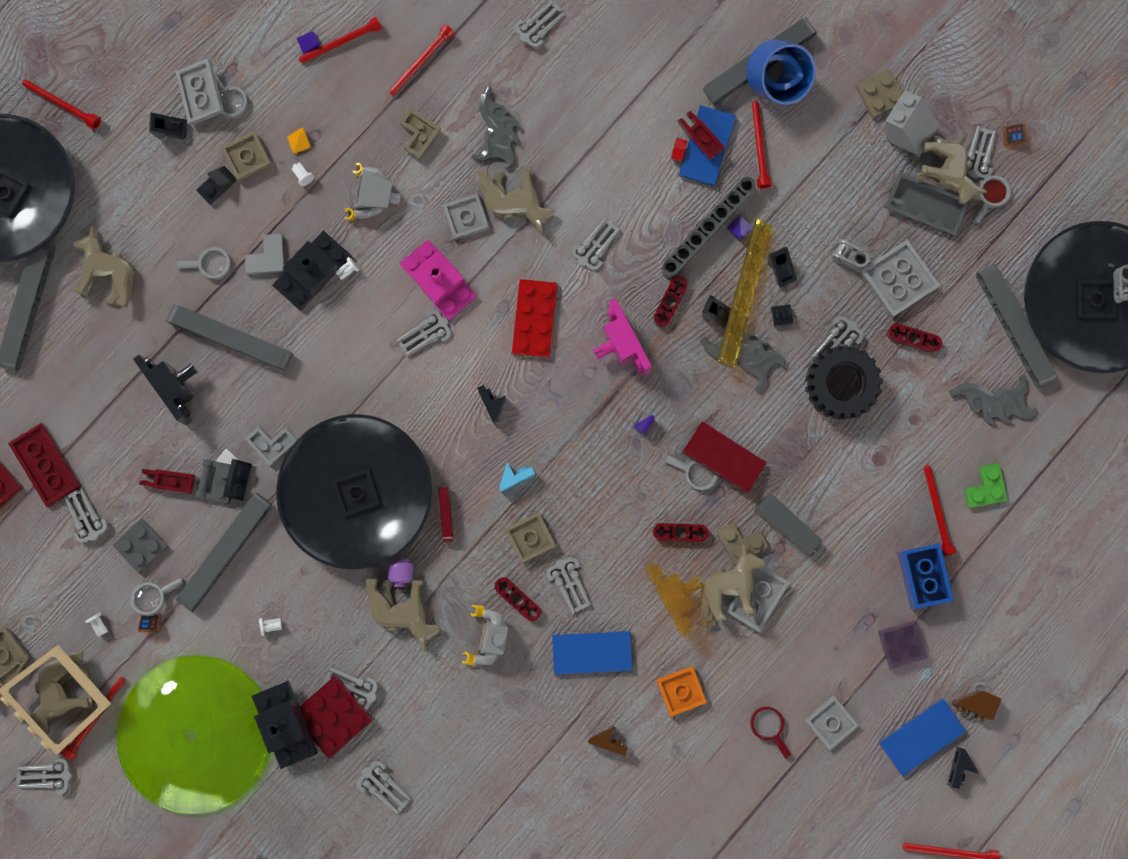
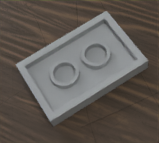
(199, 91)
(766, 594)

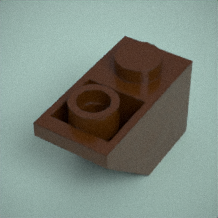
(980, 703)

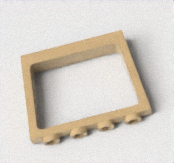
(79, 676)

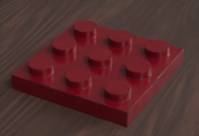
(334, 716)

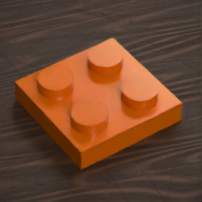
(681, 691)

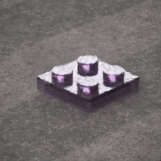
(902, 644)

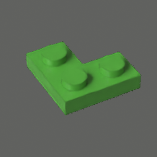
(992, 487)

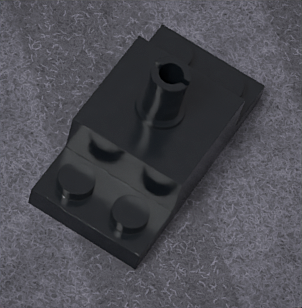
(311, 269)
(169, 385)
(283, 725)

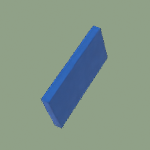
(695, 163)
(592, 652)
(922, 737)

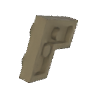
(423, 133)
(733, 541)

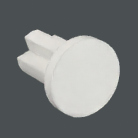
(303, 176)
(347, 269)
(97, 624)
(269, 625)

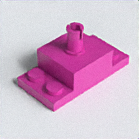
(438, 279)
(622, 341)

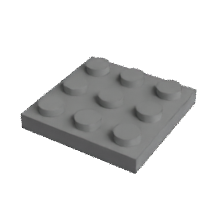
(899, 278)

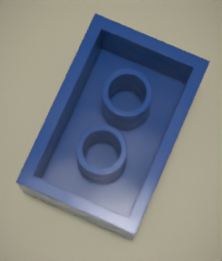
(925, 576)

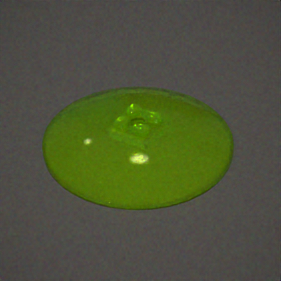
(228, 747)

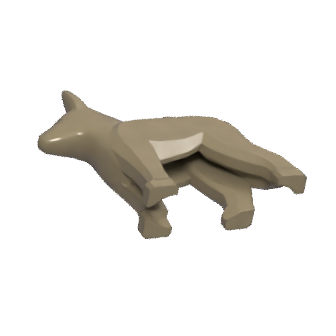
(953, 171)
(515, 203)
(104, 266)
(733, 584)
(406, 614)
(54, 694)

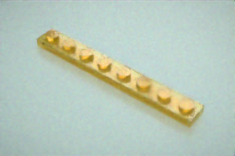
(744, 294)

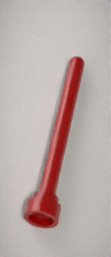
(373, 26)
(444, 34)
(91, 120)
(763, 180)
(947, 547)
(71, 749)
(991, 854)

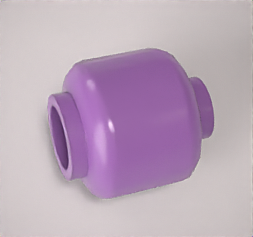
(400, 572)

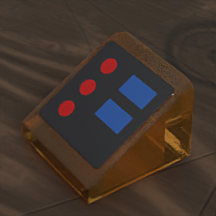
(1014, 135)
(150, 623)

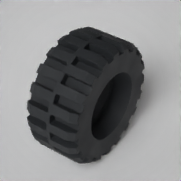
(868, 375)

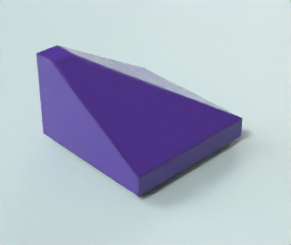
(308, 42)
(739, 228)
(643, 425)

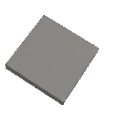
(466, 216)
(831, 722)

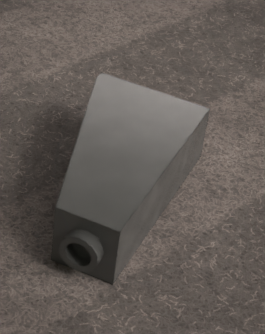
(788, 524)

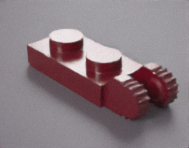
(702, 136)
(170, 481)

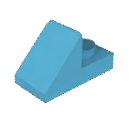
(509, 480)

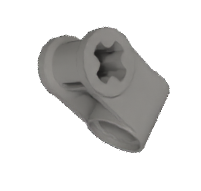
(849, 255)
(1120, 285)

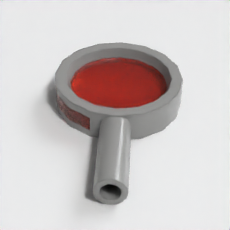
(997, 195)

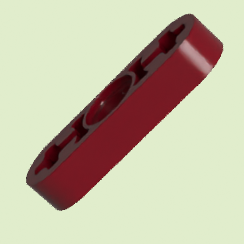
(659, 311)
(926, 346)
(445, 513)
(695, 527)
(525, 598)

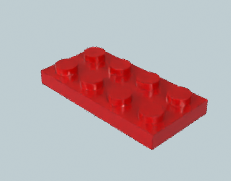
(534, 318)

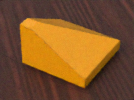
(299, 141)

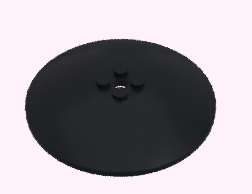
(38, 183)
(1060, 294)
(318, 485)

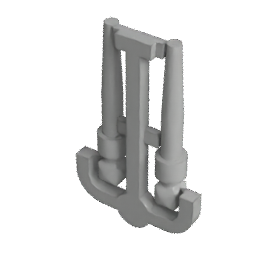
(535, 42)
(974, 173)
(583, 261)
(442, 322)
(851, 326)
(100, 525)
(560, 564)
(371, 696)
(367, 773)
(66, 775)

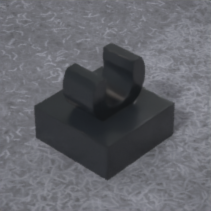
(781, 315)

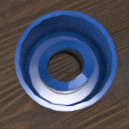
(796, 77)

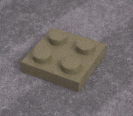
(879, 93)
(246, 156)
(530, 537)

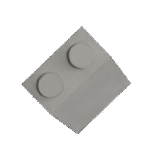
(910, 123)

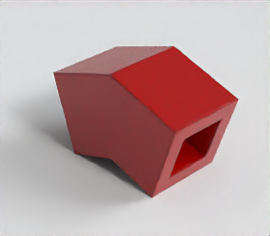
(679, 149)

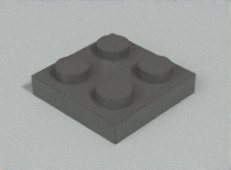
(140, 545)

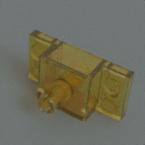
(674, 595)

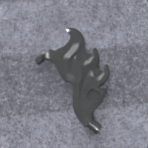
(500, 132)
(751, 357)
(996, 404)

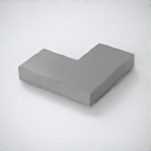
(271, 260)
(271, 449)

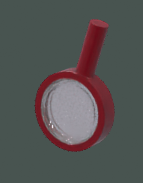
(768, 725)

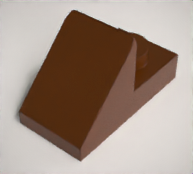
(602, 740)

